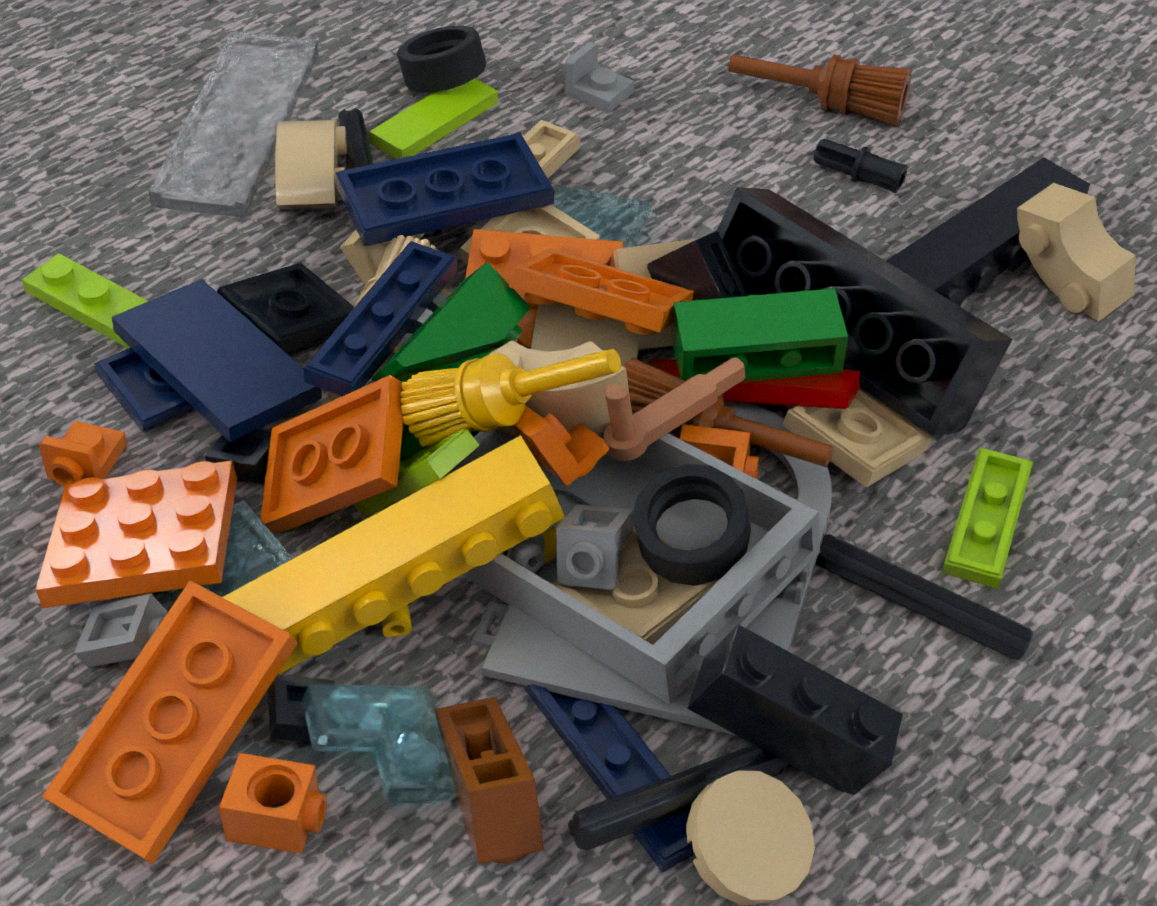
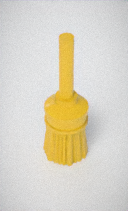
(488, 392)

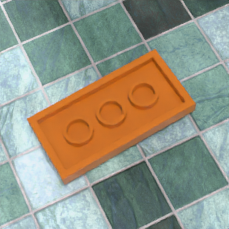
(170, 721)

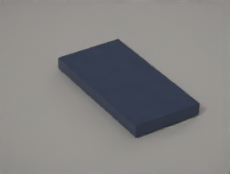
(443, 188)
(216, 359)

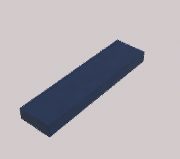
(380, 320)
(616, 763)

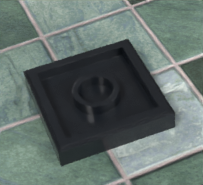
(289, 305)

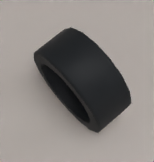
(441, 59)
(681, 485)

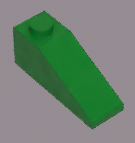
(468, 322)

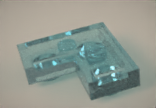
(392, 723)

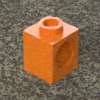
(266, 781)

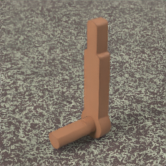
(631, 434)

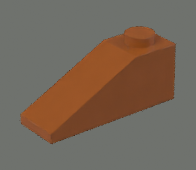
(491, 781)

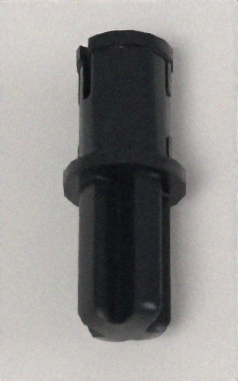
(861, 165)

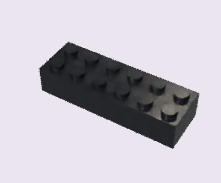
(902, 336)

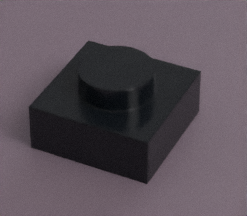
(247, 454)
(286, 707)

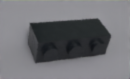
(795, 711)

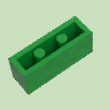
(768, 332)

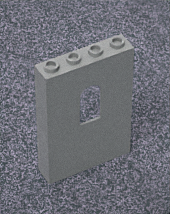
(779, 548)

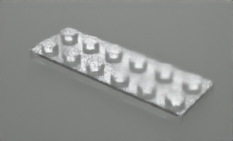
(234, 125)

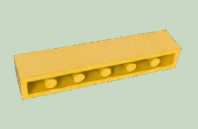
(404, 551)

